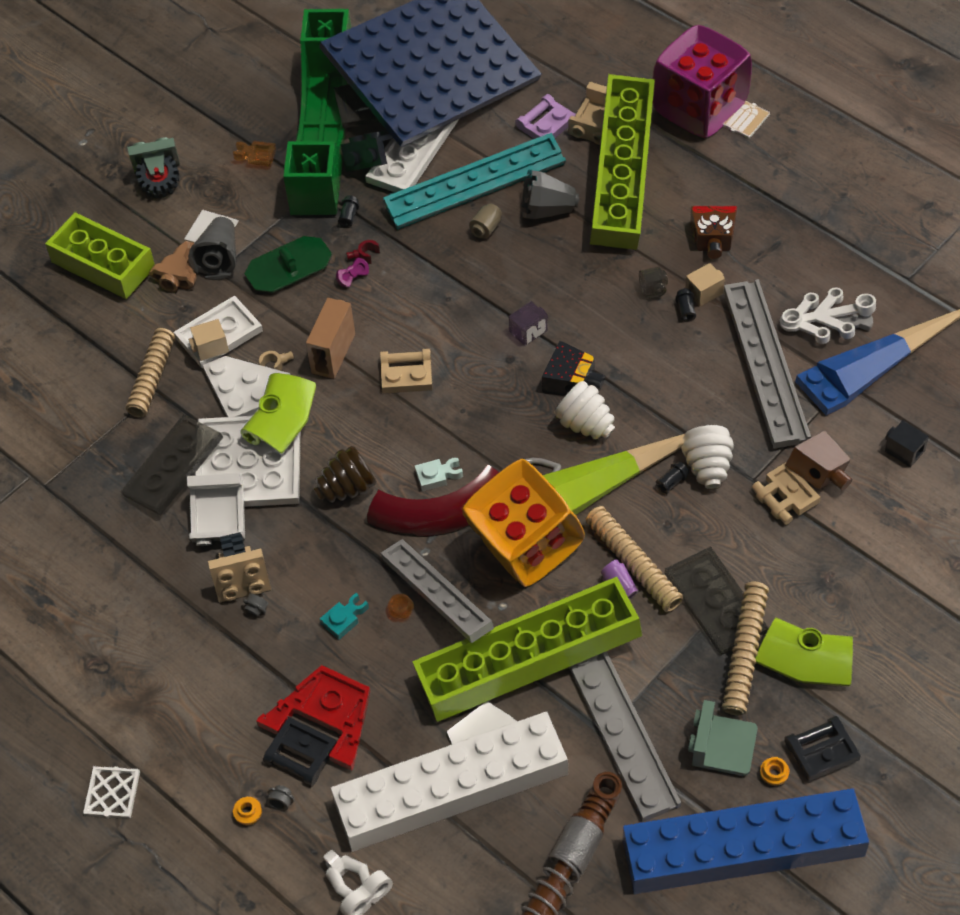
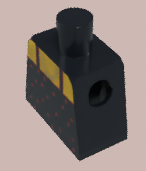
(568, 368)

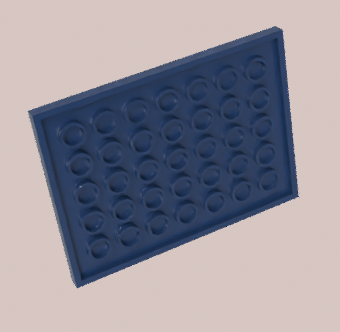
(429, 64)

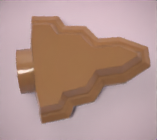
(175, 270)

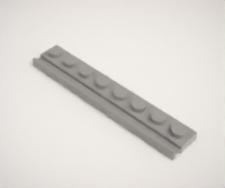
(766, 364)
(625, 737)

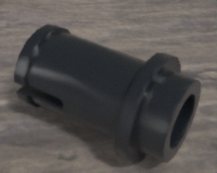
(349, 206)
(685, 300)
(672, 477)

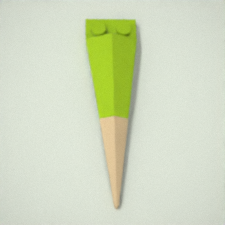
(594, 479)

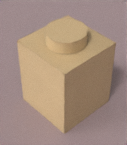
(705, 284)
(208, 340)

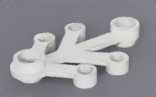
(798, 319)

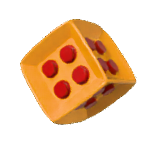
(524, 522)

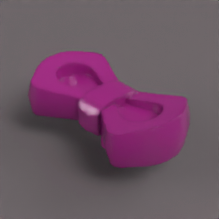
(345, 276)

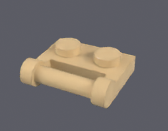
(406, 377)

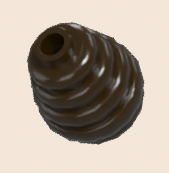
(344, 477)

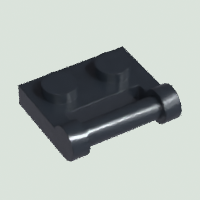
(303, 742)
(824, 756)

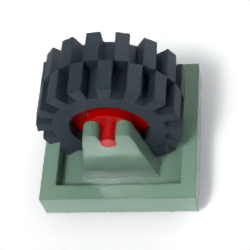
(156, 166)

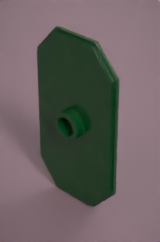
(288, 264)

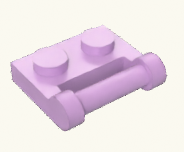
(554, 121)

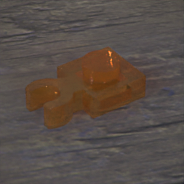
(258, 154)

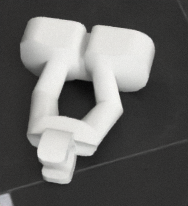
(370, 891)

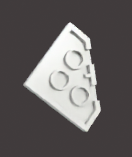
(238, 384)

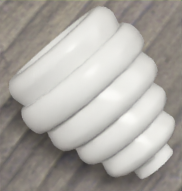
(585, 412)
(708, 454)

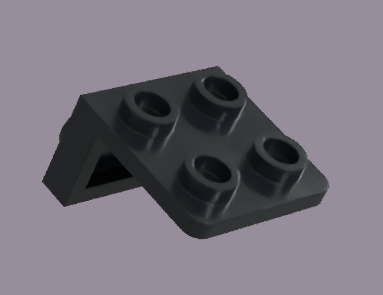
(365, 152)

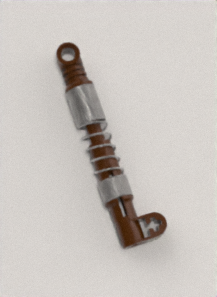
(575, 847)

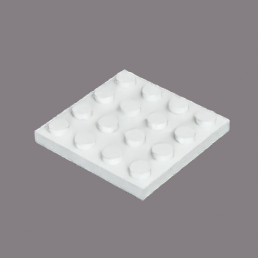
(266, 474)

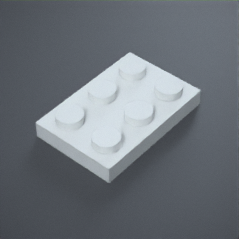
(236, 323)

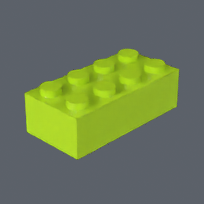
(100, 255)

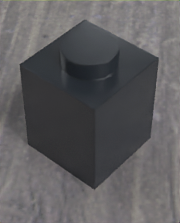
(906, 443)

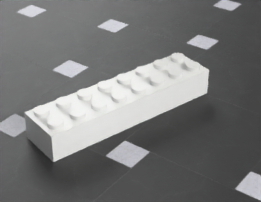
(449, 781)

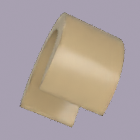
(280, 359)

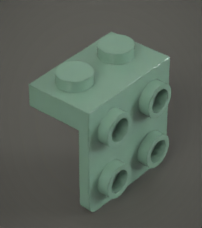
(722, 742)

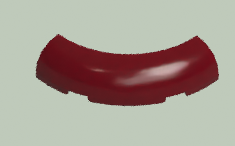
(425, 516)

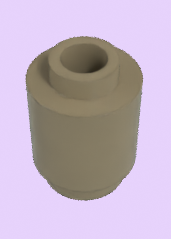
(485, 221)

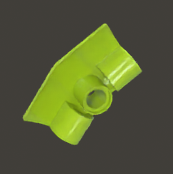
(280, 412)
(824, 664)

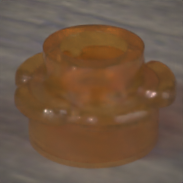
(397, 601)

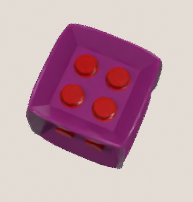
(701, 80)

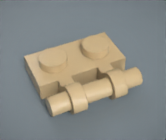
(791, 487)

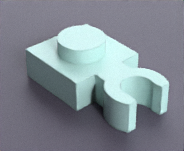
(434, 475)

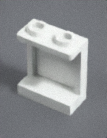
(216, 507)

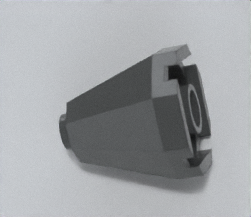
(547, 196)

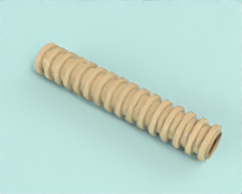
(634, 559)
(745, 648)

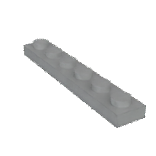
(437, 591)

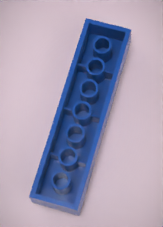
(744, 841)

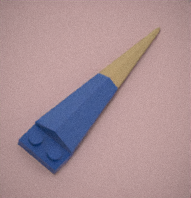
(848, 374)

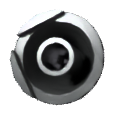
(215, 250)

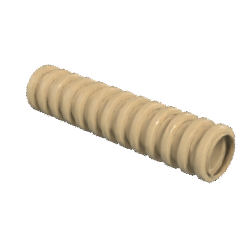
(150, 372)

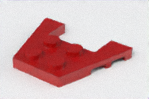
(330, 702)

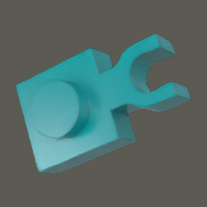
(342, 618)

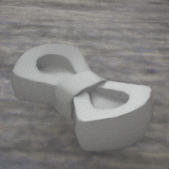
(859, 321)

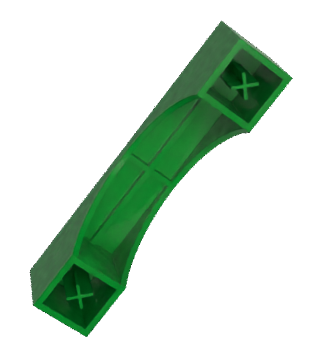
(316, 156)

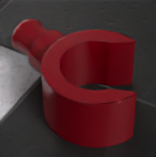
(363, 247)

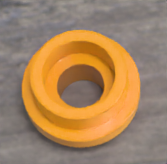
(778, 764)
(250, 817)

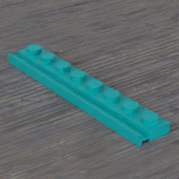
(473, 181)

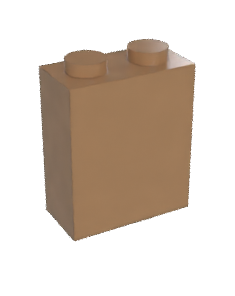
(330, 338)

